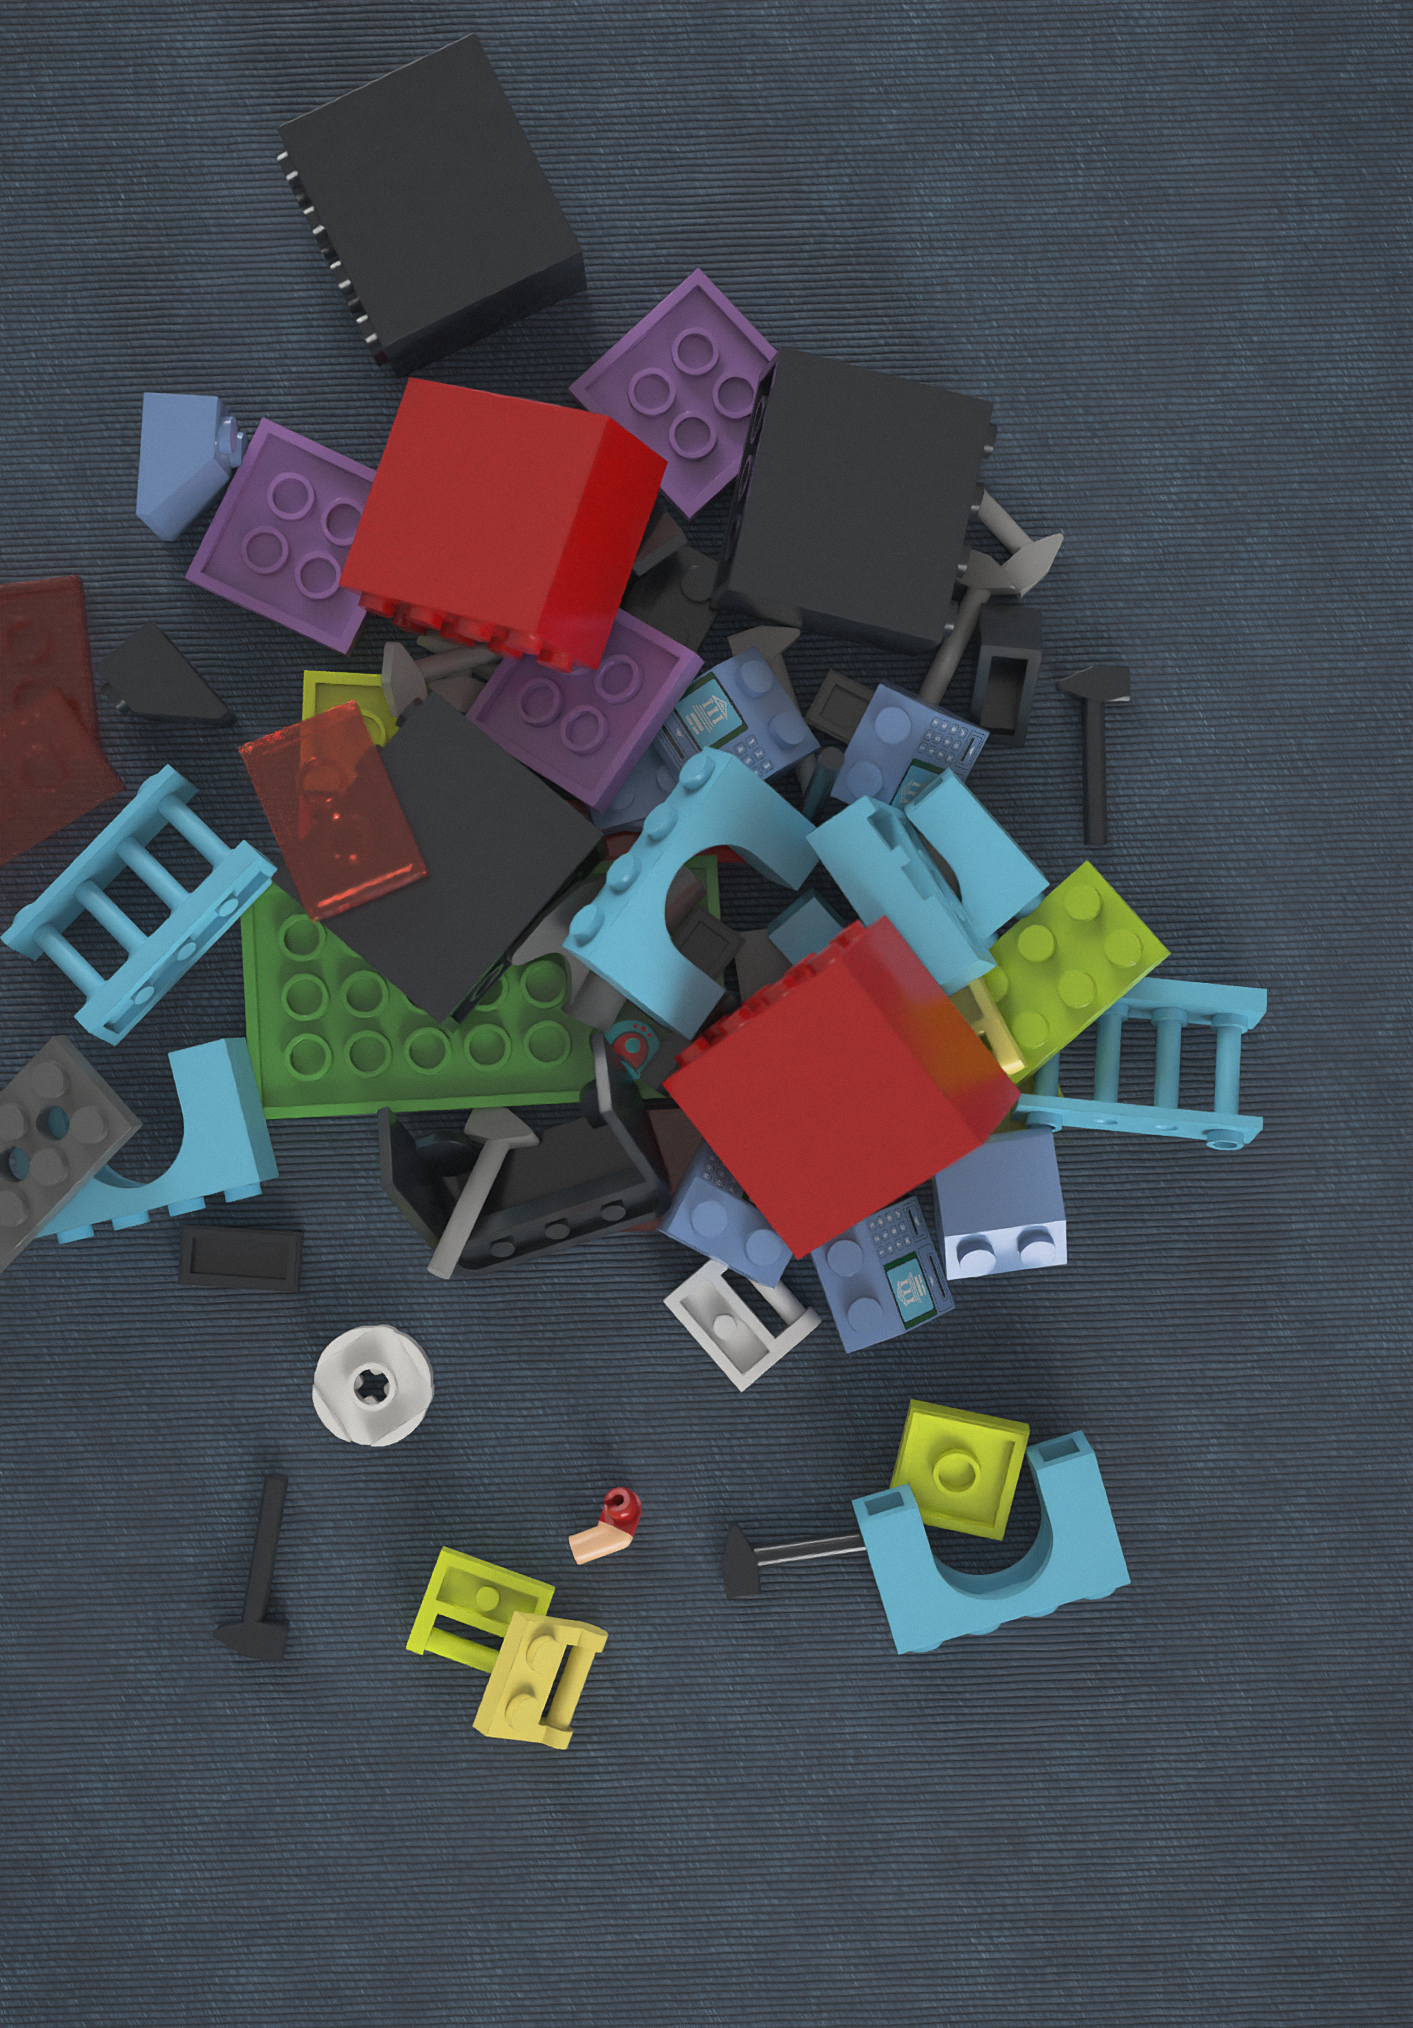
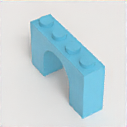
(989, 867)
(624, 927)
(221, 1148)
(1069, 1561)

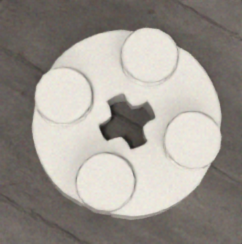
(367, 1419)

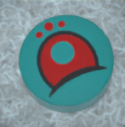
(633, 1044)

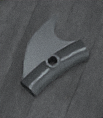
(587, 994)

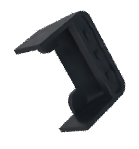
(547, 1197)

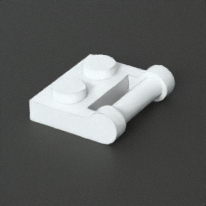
(731, 1329)

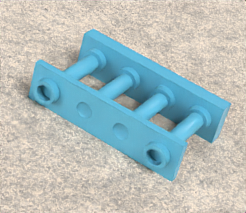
(194, 920)
(1170, 1008)

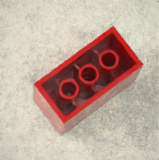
(503, 523)
(841, 1086)

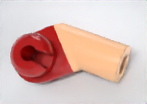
(614, 1528)

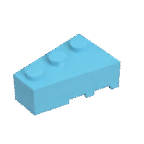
(891, 872)

